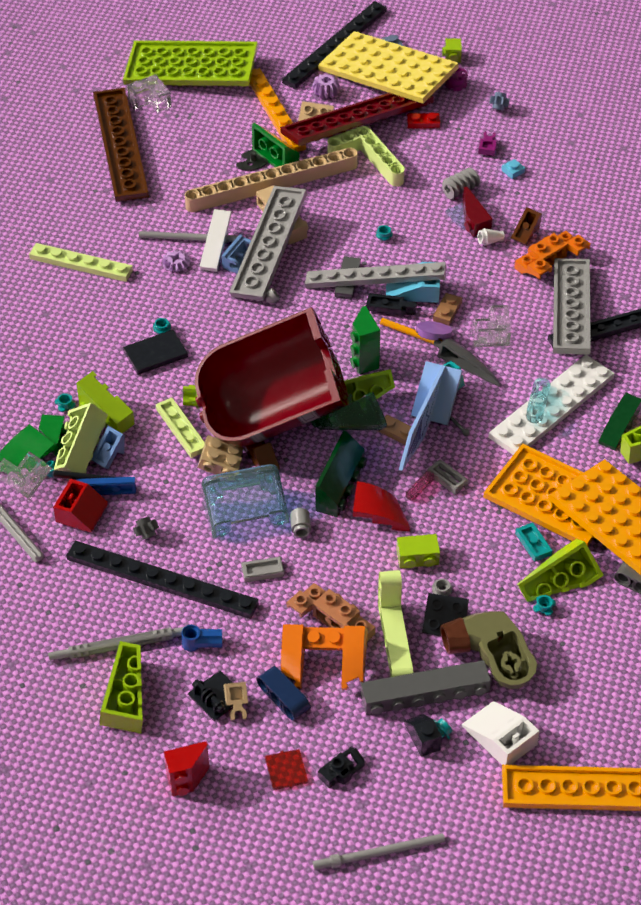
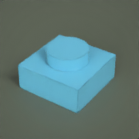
(513, 168)

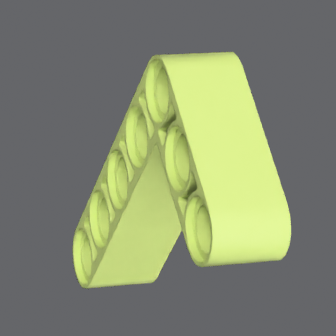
(373, 148)
(393, 623)

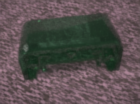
(357, 416)

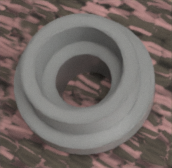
(442, 584)

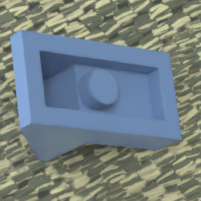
(109, 445)

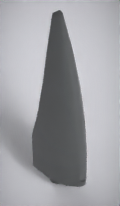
(452, 351)

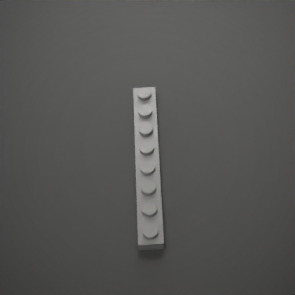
(376, 275)

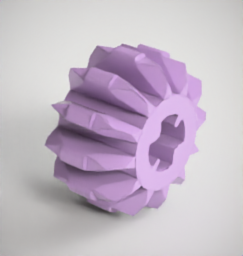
(326, 86)

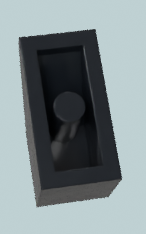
(424, 734)

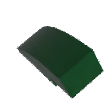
(620, 421)

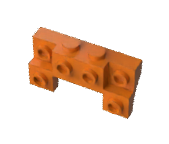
(542, 254)

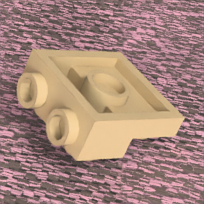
(219, 457)

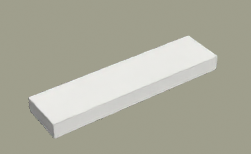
(215, 240)

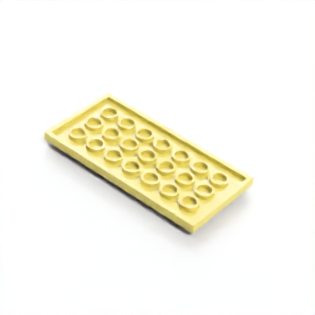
(388, 67)

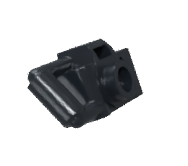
(341, 768)

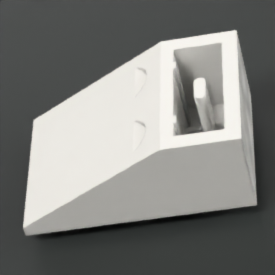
(502, 732)

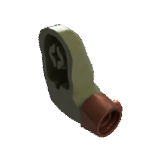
(498, 644)

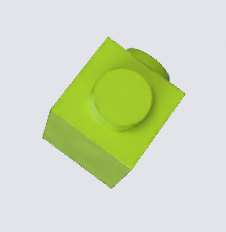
(452, 49)

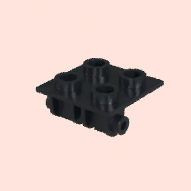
(441, 610)
(210, 695)

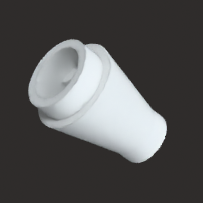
(489, 236)

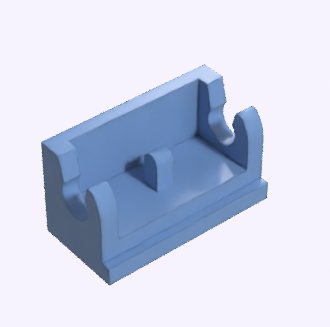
(235, 254)

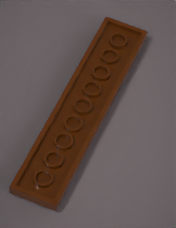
(120, 145)

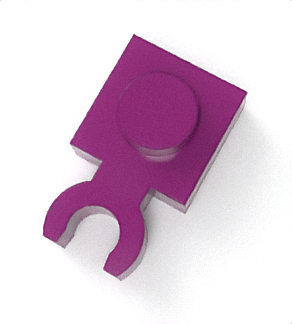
(487, 144)

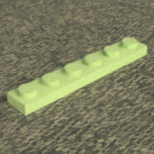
(81, 262)

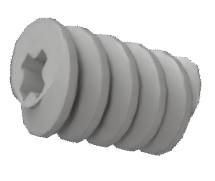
(455, 183)

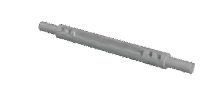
(113, 643)

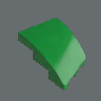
(26, 441)

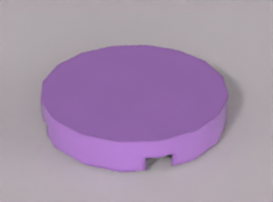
(433, 330)

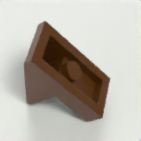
(527, 225)
(262, 454)

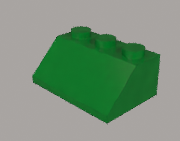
(272, 147)
(365, 343)

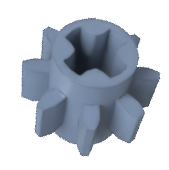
(499, 101)

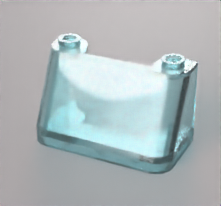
(243, 497)

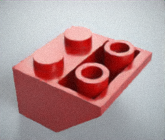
(79, 506)

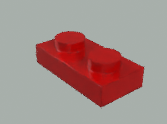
(423, 120)

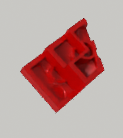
(380, 506)

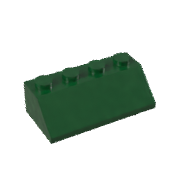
(339, 475)

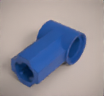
(200, 638)

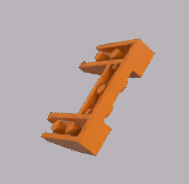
(350, 640)

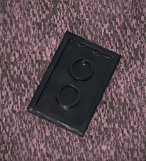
(155, 352)

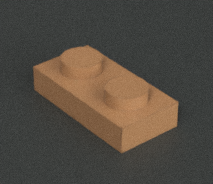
(447, 309)
(396, 429)

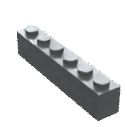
(425, 687)

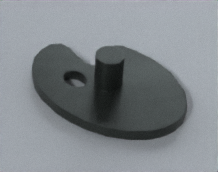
(253, 158)

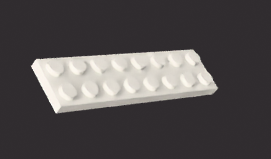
(565, 396)

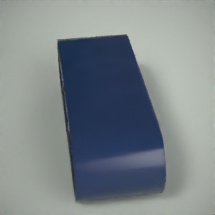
(283, 693)

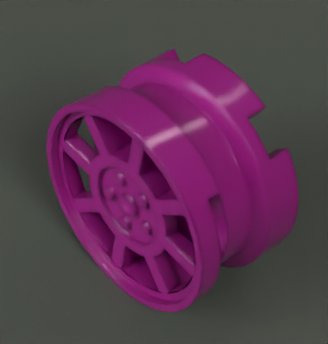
(457, 80)

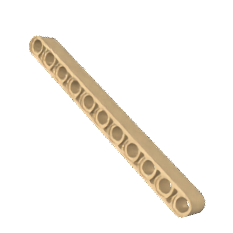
(283, 176)

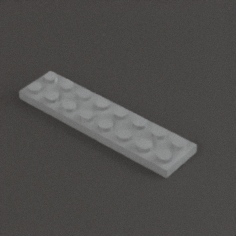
(268, 243)
(571, 306)

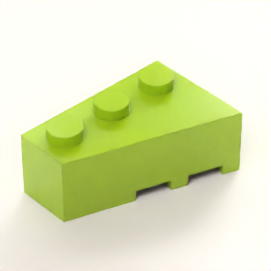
(92, 391)

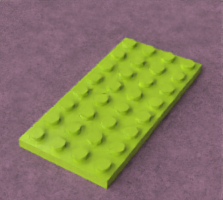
(192, 62)

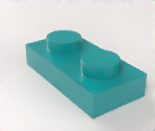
(533, 542)

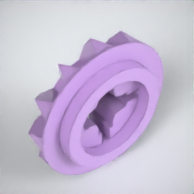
(178, 265)

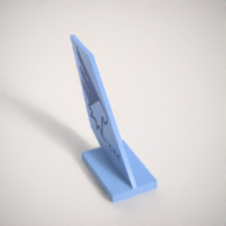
(432, 403)

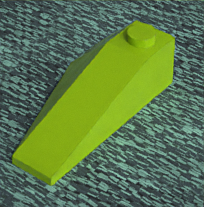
(565, 570)

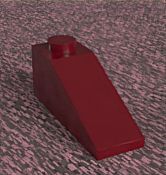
(474, 214)

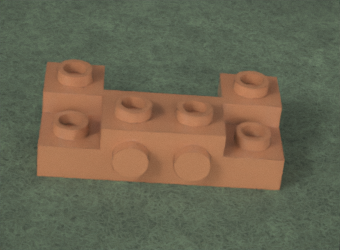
(328, 608)

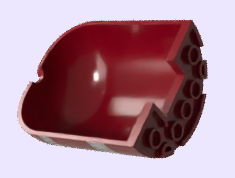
(269, 381)

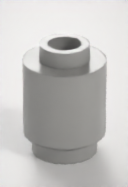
(300, 522)

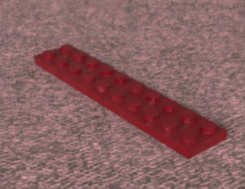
(349, 117)

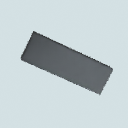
(347, 291)

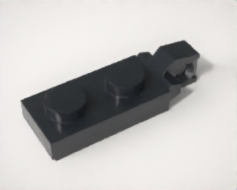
(390, 304)

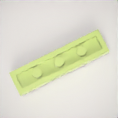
(180, 427)

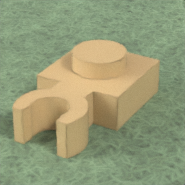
(236, 696)

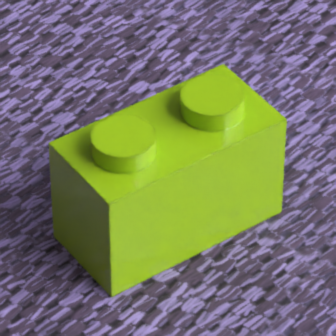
(418, 551)

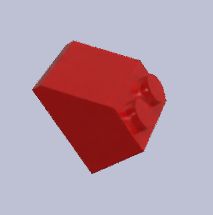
(186, 767)

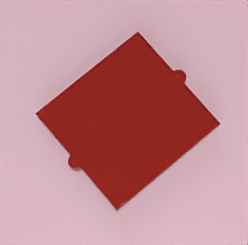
(286, 769)

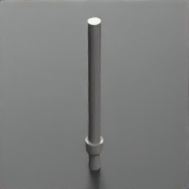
(181, 236)
(336, 860)

